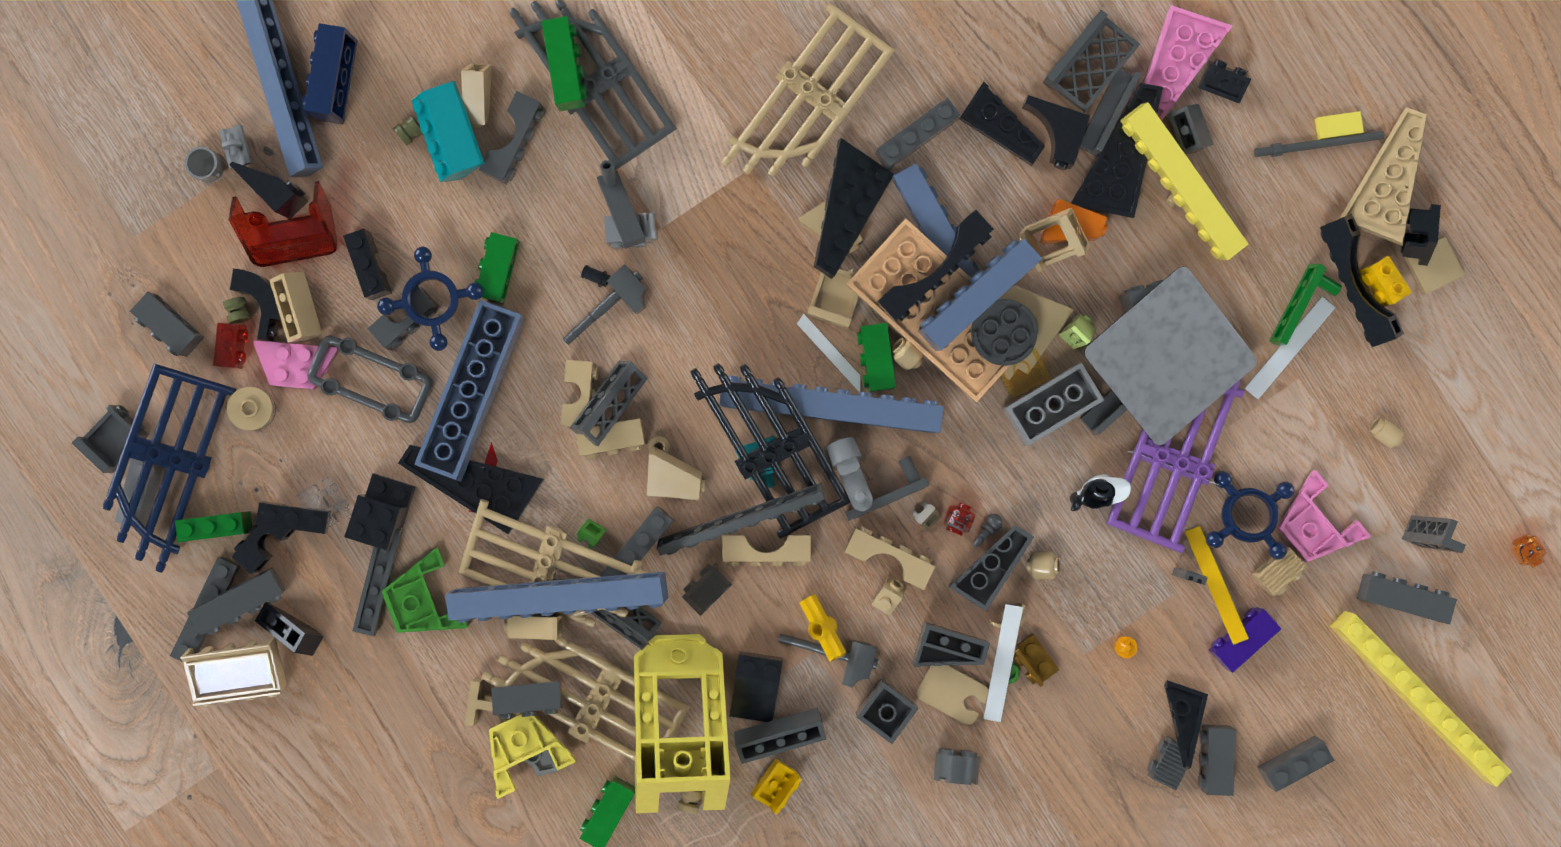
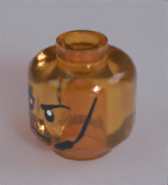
(1528, 550)

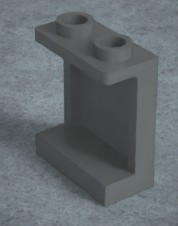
(107, 438)

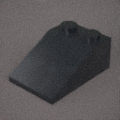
(279, 195)
(756, 686)

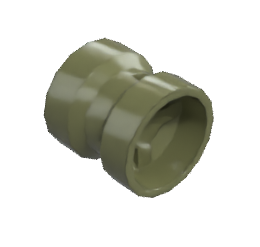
(408, 130)
(236, 310)

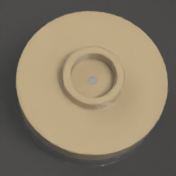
(251, 408)

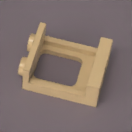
(1072, 230)

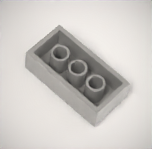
(1072, 396)

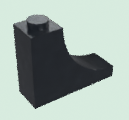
(1064, 128)

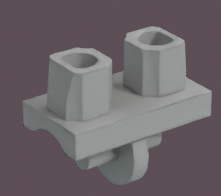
(235, 145)

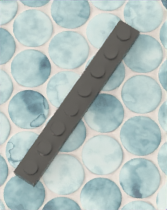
(746, 517)

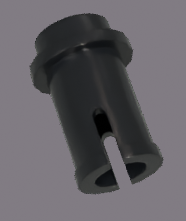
(595, 276)

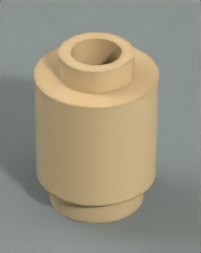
(1387, 433)

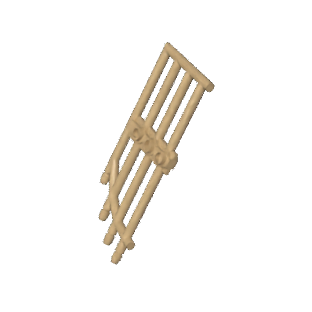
(812, 92)
(546, 558)
(597, 700)

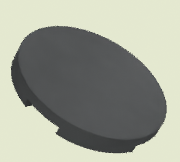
(1005, 333)

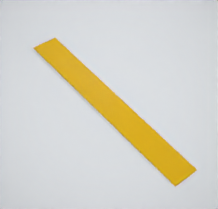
(1216, 585)

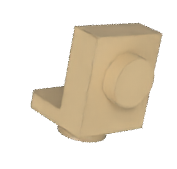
(889, 596)

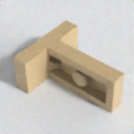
(477, 702)

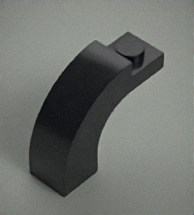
(260, 288)

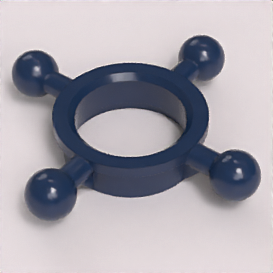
(423, 256)
(1216, 539)

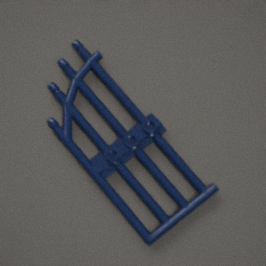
(166, 456)

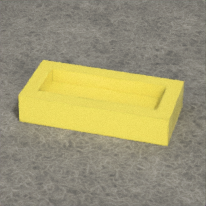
(1339, 125)

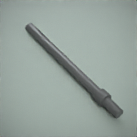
(1278, 149)

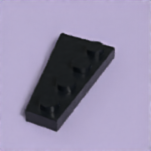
(996, 122)

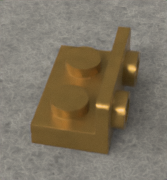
(1035, 660)

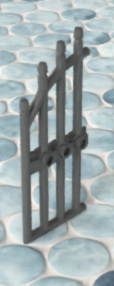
(601, 80)

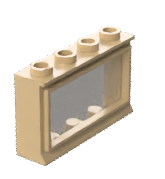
(234, 673)

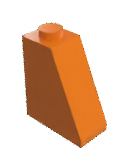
(1090, 222)

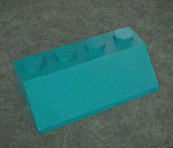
(447, 132)

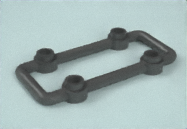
(349, 347)

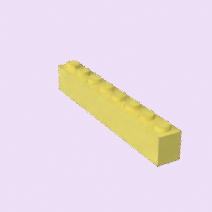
(1184, 182)

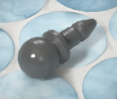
(992, 523)

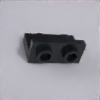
(1225, 81)

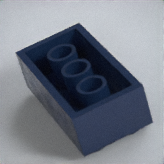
(330, 73)

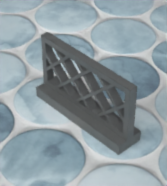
(1076, 50)

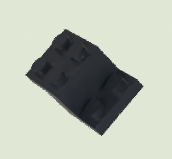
(380, 511)

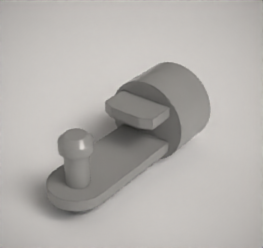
(844, 457)

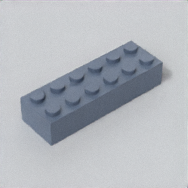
(978, 296)

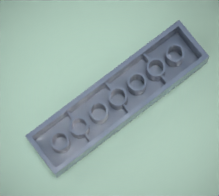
(470, 390)

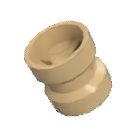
(690, 801)

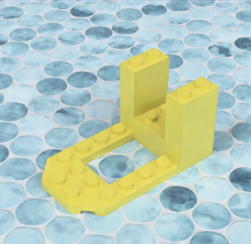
(687, 761)

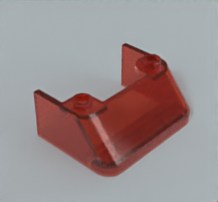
(286, 239)

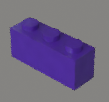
(1259, 629)

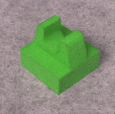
(591, 533)

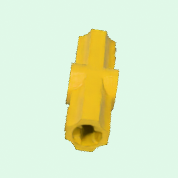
(822, 628)

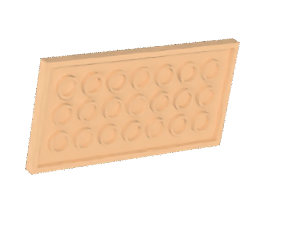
(906, 259)

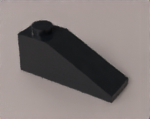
(289, 630)

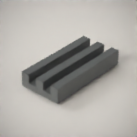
(1191, 576)

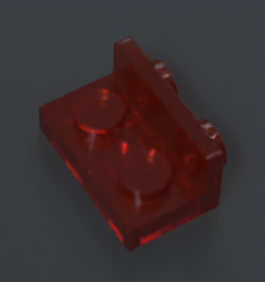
(230, 345)

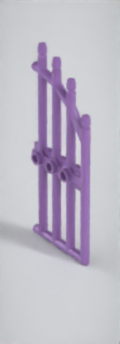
(1182, 463)

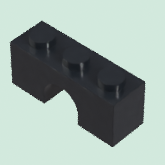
(362, 254)
(292, 517)
(252, 552)

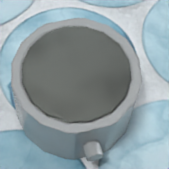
(204, 164)

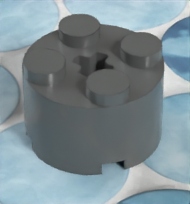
(957, 768)

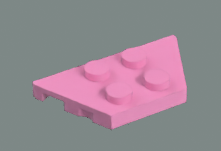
(289, 363)

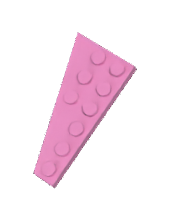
(1181, 52)

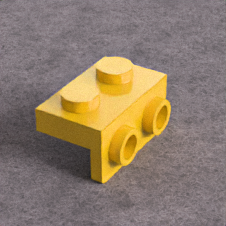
(1385, 282)
(776, 786)

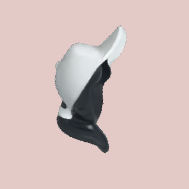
(1100, 492)

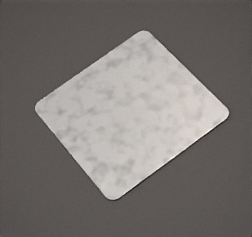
(1170, 356)

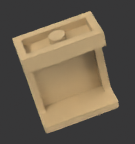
(834, 299)

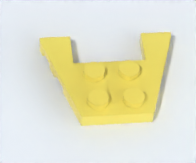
(518, 741)

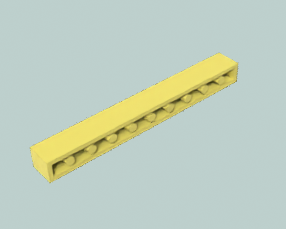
(1420, 698)

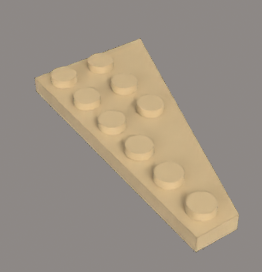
(1386, 190)

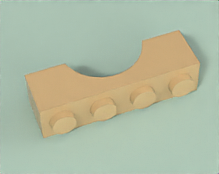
(864, 545)
(738, 549)

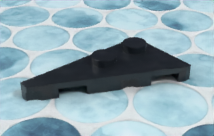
(1187, 713)

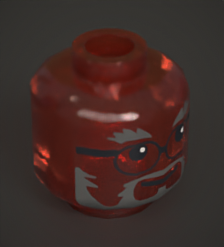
(959, 519)

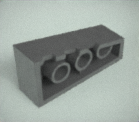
(989, 573)

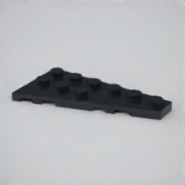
(1119, 169)
(850, 200)

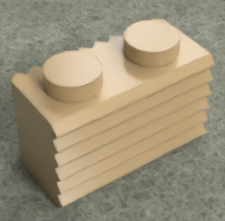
(1276, 574)

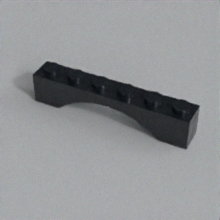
(968, 235)
(1378, 322)

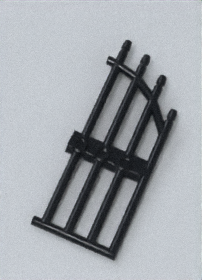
(775, 451)

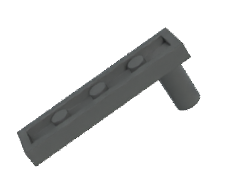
(619, 206)
(915, 484)

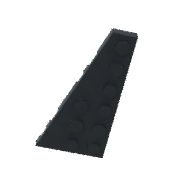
(505, 489)

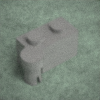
(646, 222)

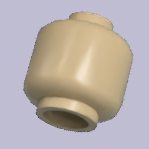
(906, 354)
(1043, 565)

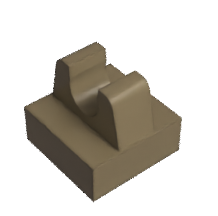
(928, 516)

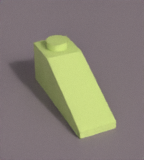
(1078, 331)

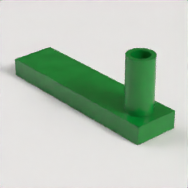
(1311, 279)

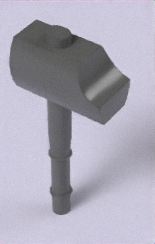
(626, 286)
(860, 658)

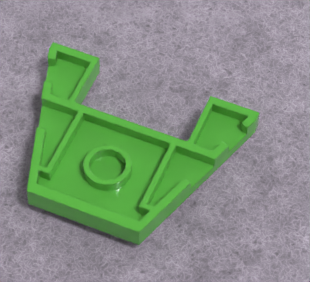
(411, 601)

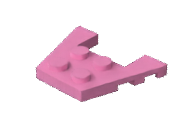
(1310, 530)

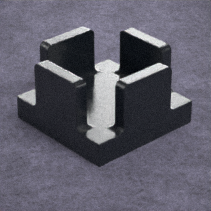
(1427, 225)

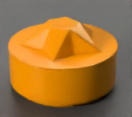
(1125, 647)

